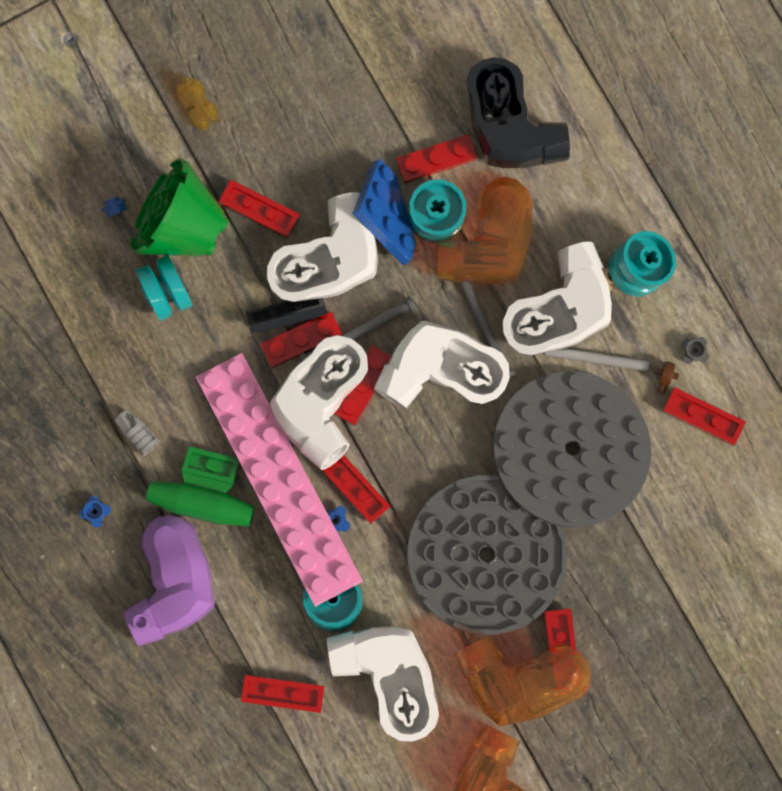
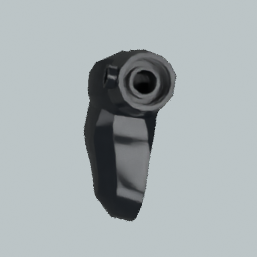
(503, 122)

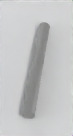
(599, 358)

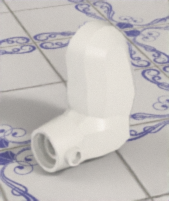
(327, 263)
(566, 313)
(446, 359)
(315, 393)
(397, 674)

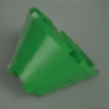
(178, 216)

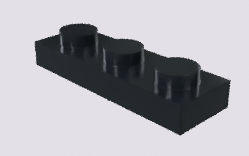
(284, 314)

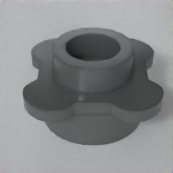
(700, 345)

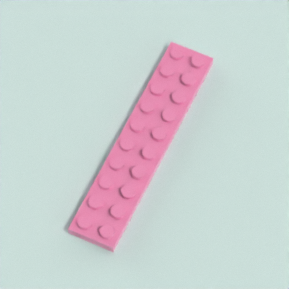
(279, 480)

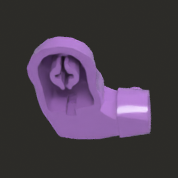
(180, 577)

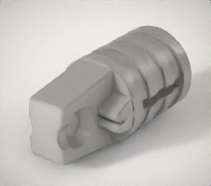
(137, 432)

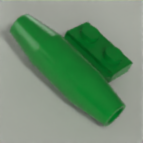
(204, 490)

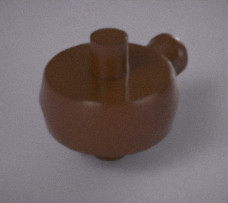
(666, 375)

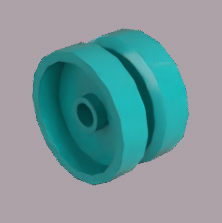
(434, 225)
(642, 263)
(163, 288)
(338, 615)

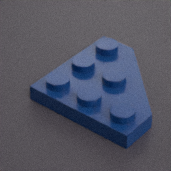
(384, 212)

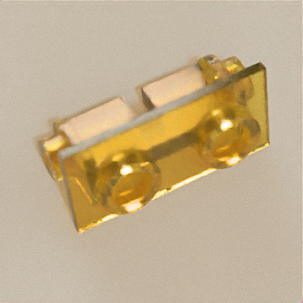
(191, 94)

